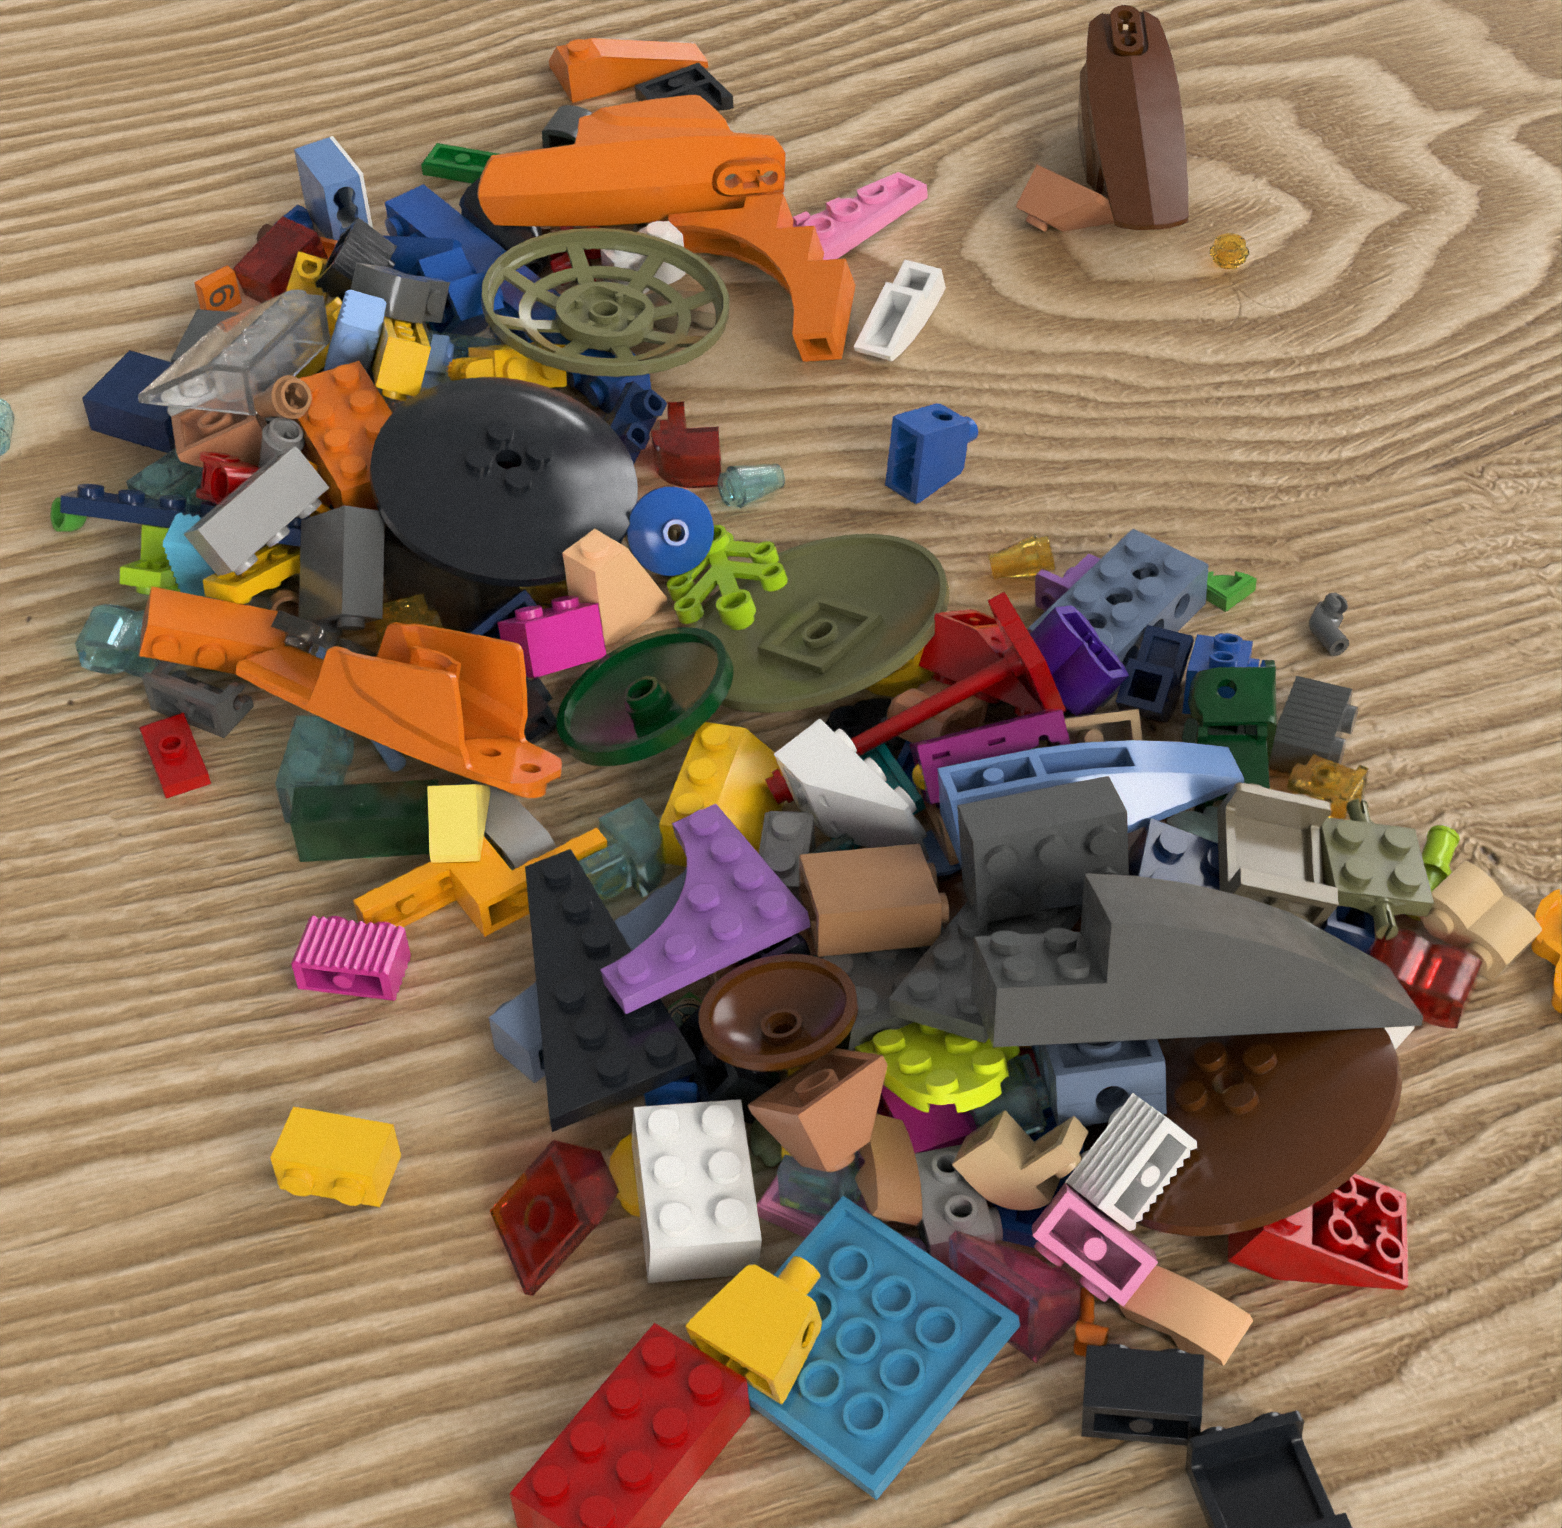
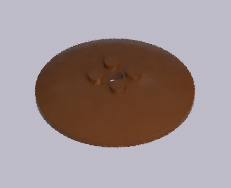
(1283, 1135)

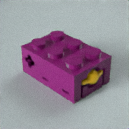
(981, 743)

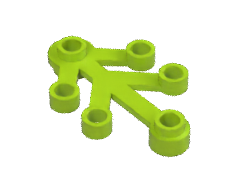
(735, 604)

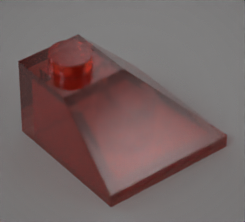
(553, 1210)

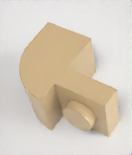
(1013, 1168)

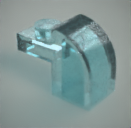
(633, 852)

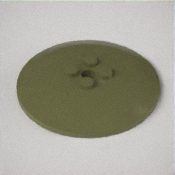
(837, 626)

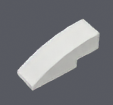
(901, 311)

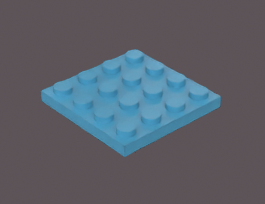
(891, 1351)

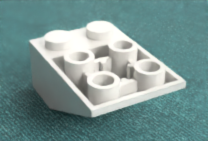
(846, 791)

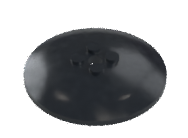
(491, 524)

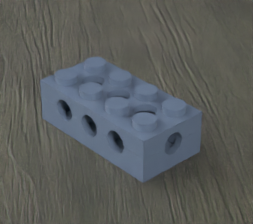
(1137, 587)
(1080, 1072)

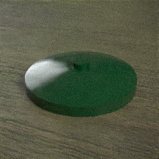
(645, 696)

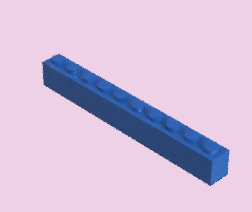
(427, 215)

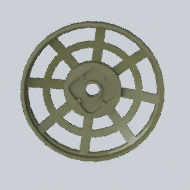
(601, 312)

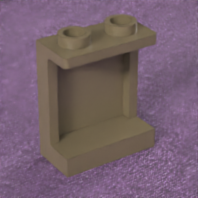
(1274, 850)

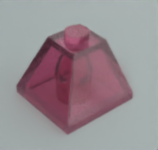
(1038, 1294)

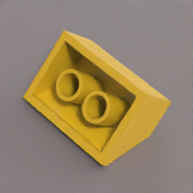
(724, 769)

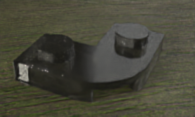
(305, 635)

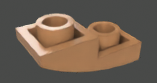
(890, 1173)

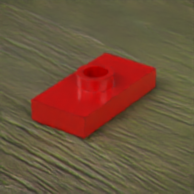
(175, 755)

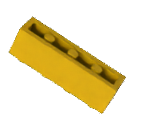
(400, 358)

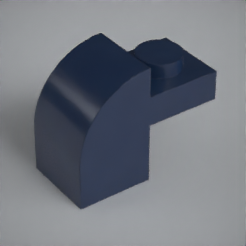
(1156, 674)

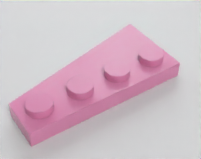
(855, 219)

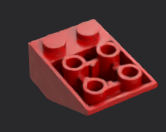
(967, 643)
(1341, 1240)

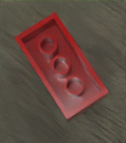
(636, 1441)

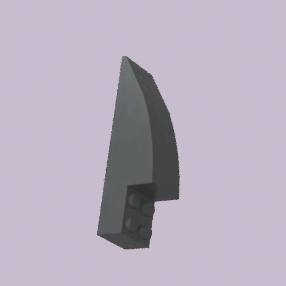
(1177, 965)

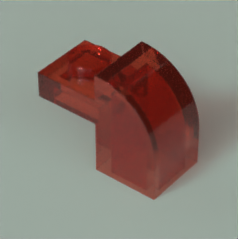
(686, 454)

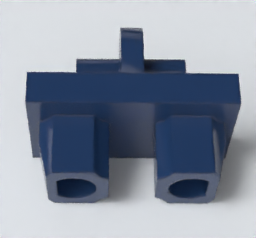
(635, 416)

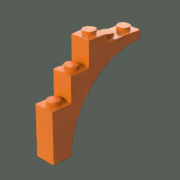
(792, 255)

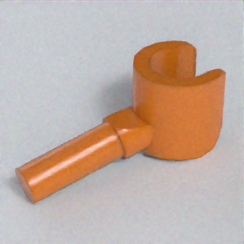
(1086, 1331)

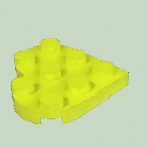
(940, 1067)

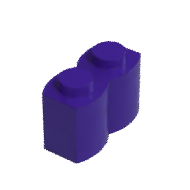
(1079, 662)

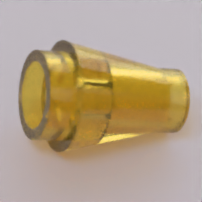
(1023, 558)

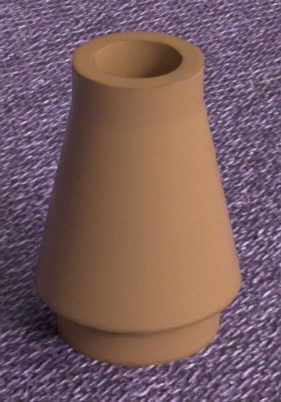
(285, 398)

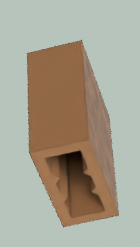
(871, 899)

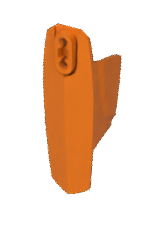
(633, 168)
(426, 695)

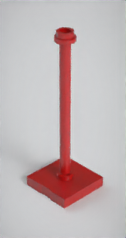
(1019, 659)

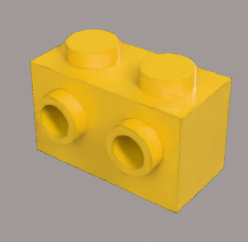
(336, 1157)

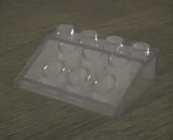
(244, 356)

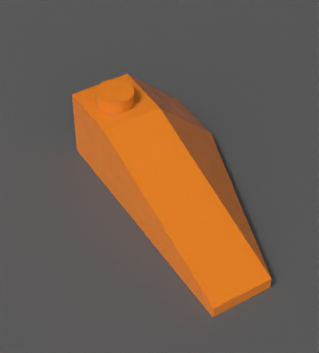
(611, 65)

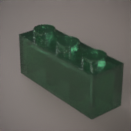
(361, 820)

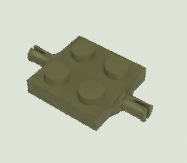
(1375, 868)

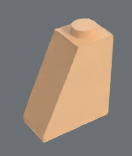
(610, 575)

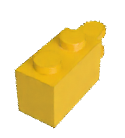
(505, 363)

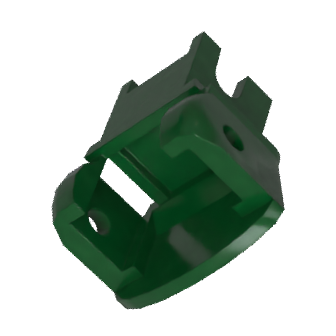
(1240, 722)

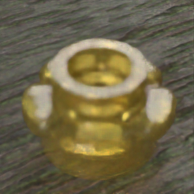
(1229, 251)

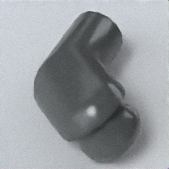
(1326, 622)

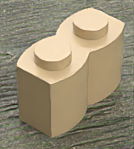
(1480, 919)

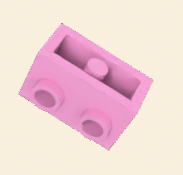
(1094, 1245)

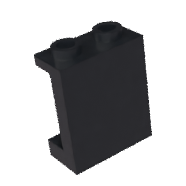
(1259, 1476)

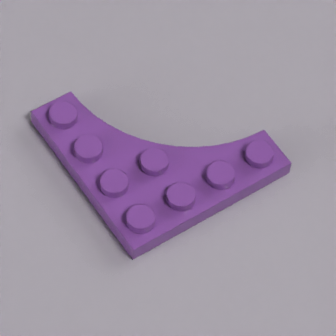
(724, 914)

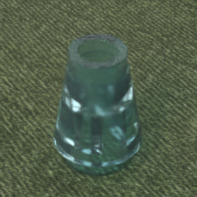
(749, 483)

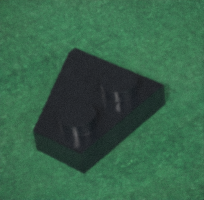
(687, 81)

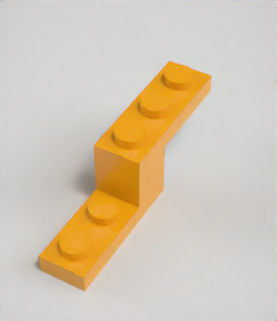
(483, 888)

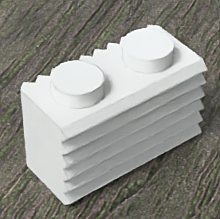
(1131, 1161)

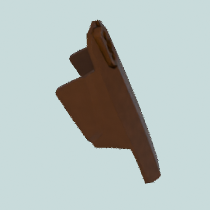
(1133, 121)

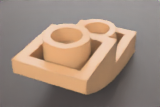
(1189, 1313)

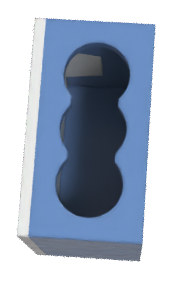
(331, 187)

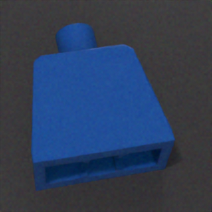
(927, 450)

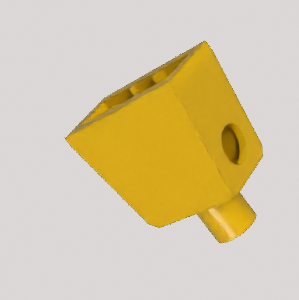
(762, 1325)

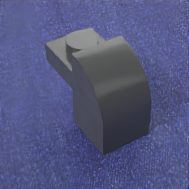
(406, 296)

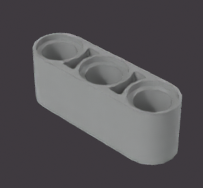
(513, 829)

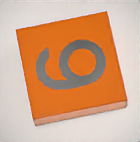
(218, 290)

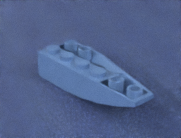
(1149, 776)

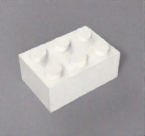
(695, 1190)

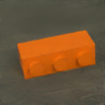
(205, 630)

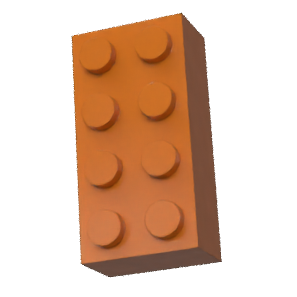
(342, 432)

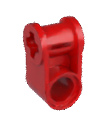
(222, 475)

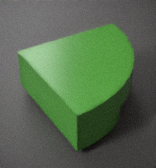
(1229, 590)

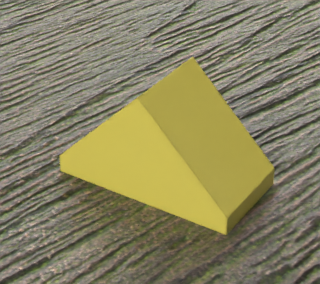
(457, 822)

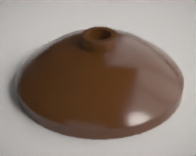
(778, 1012)

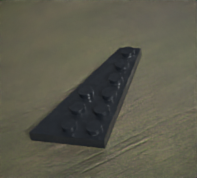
(589, 1044)

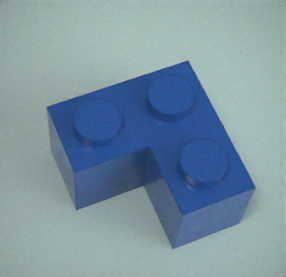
(463, 303)

